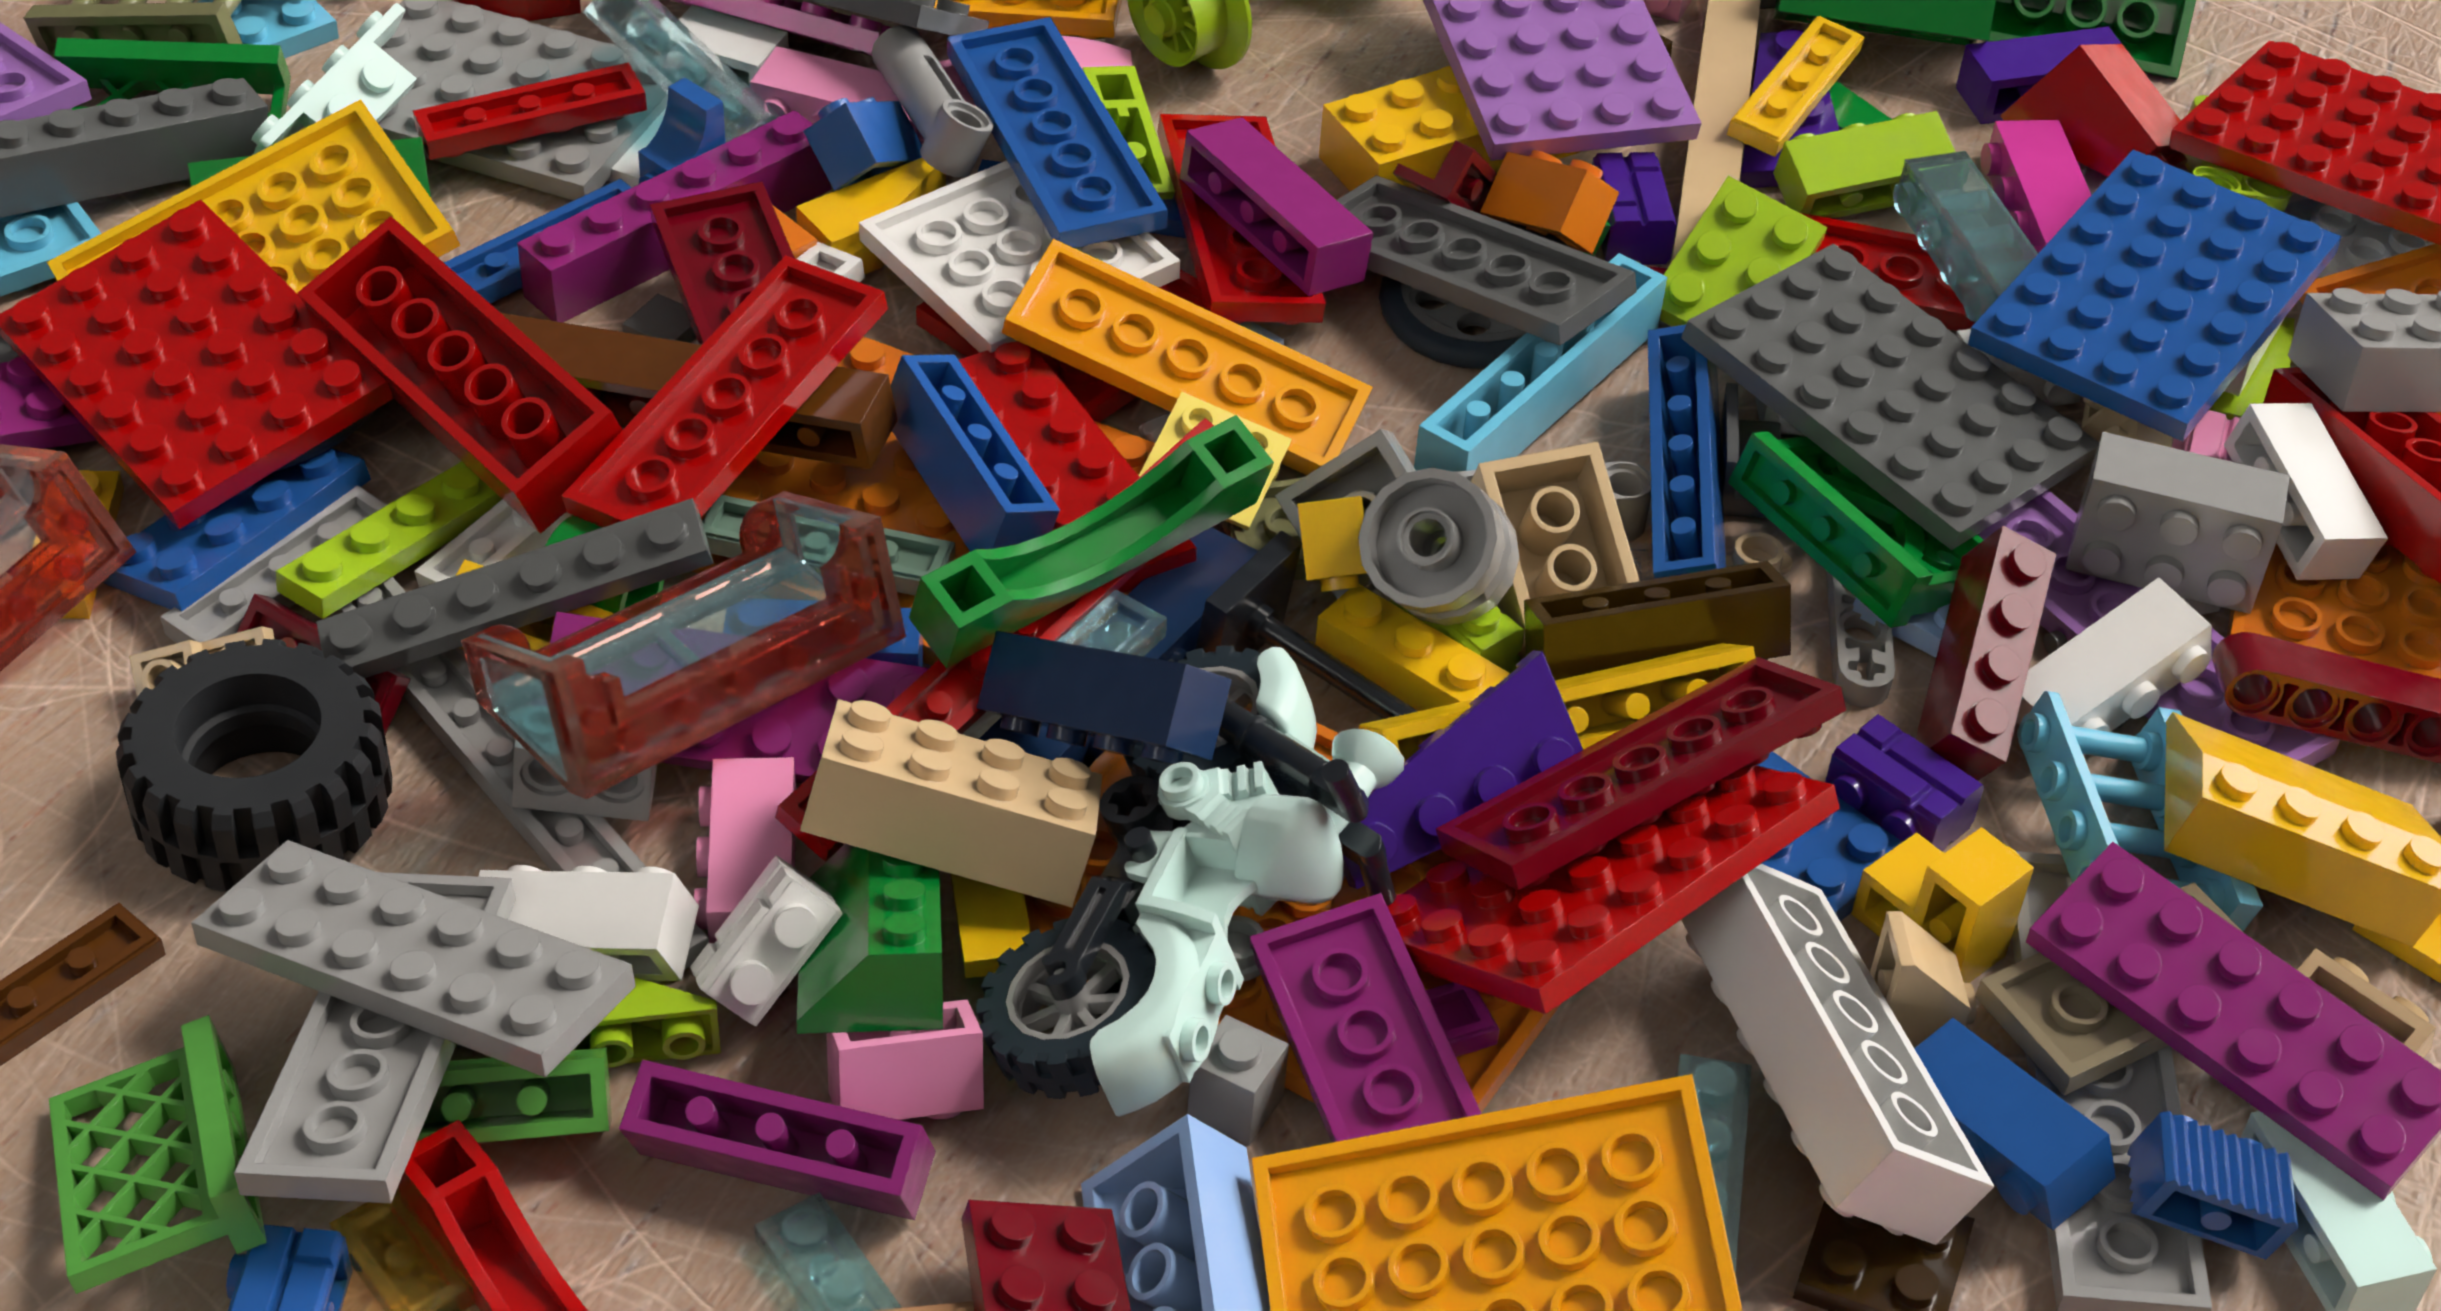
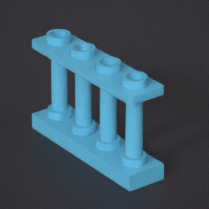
(2076, 797)

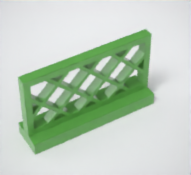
(207, 1140)

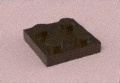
(1870, 1269)

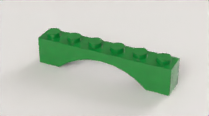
(1017, 584)

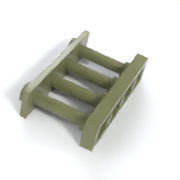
(134, 21)

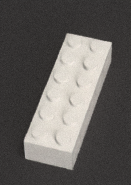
(1836, 1057)

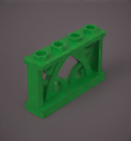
(1848, 527)

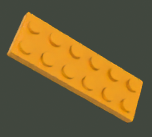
(1170, 346)

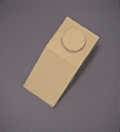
(1920, 979)

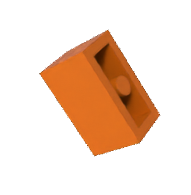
(1552, 198)

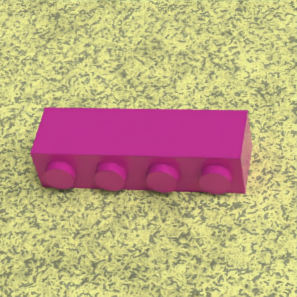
(2034, 176)

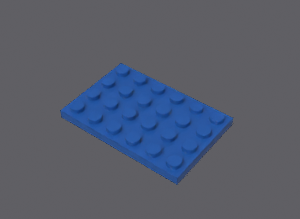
(2155, 293)

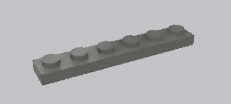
(518, 590)

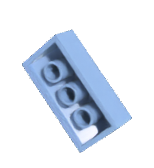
(1185, 1221)

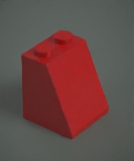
(2103, 108)

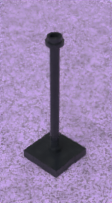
(1253, 610)

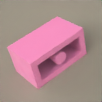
(911, 1069)

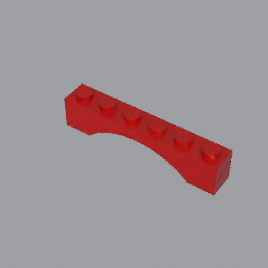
(481, 1226)

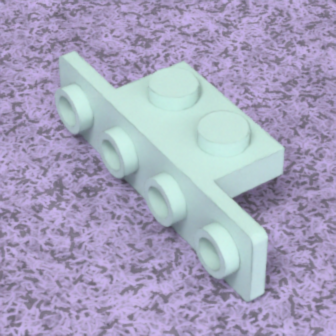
(350, 75)

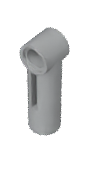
(950, 126)

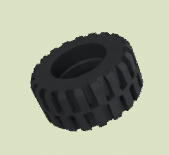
(244, 706)

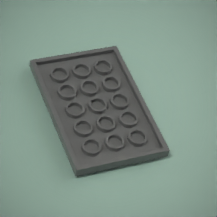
(1891, 394)

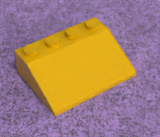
(2299, 832)

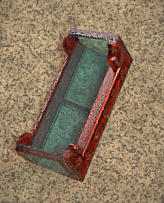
(700, 654)

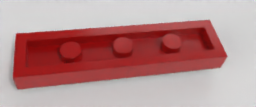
(529, 111)

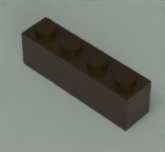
(1661, 618)

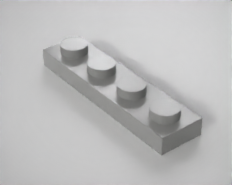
(224, 607)

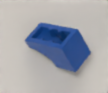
(688, 129)

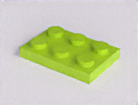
(1734, 248)

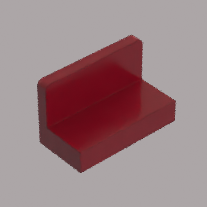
(1461, 179)

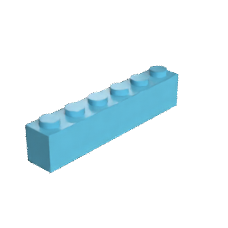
(1536, 383)

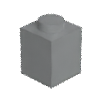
(1239, 1080)

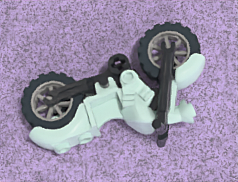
(1190, 849)

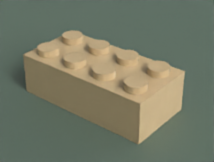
(954, 802)

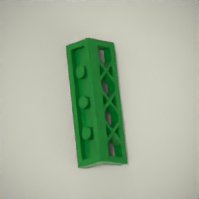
(180, 65)

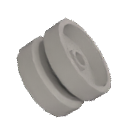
(1410, 523)

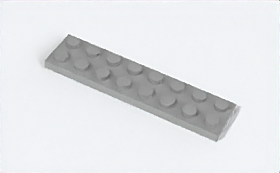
(2103, 1251)

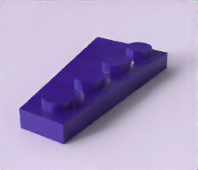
(1484, 752)

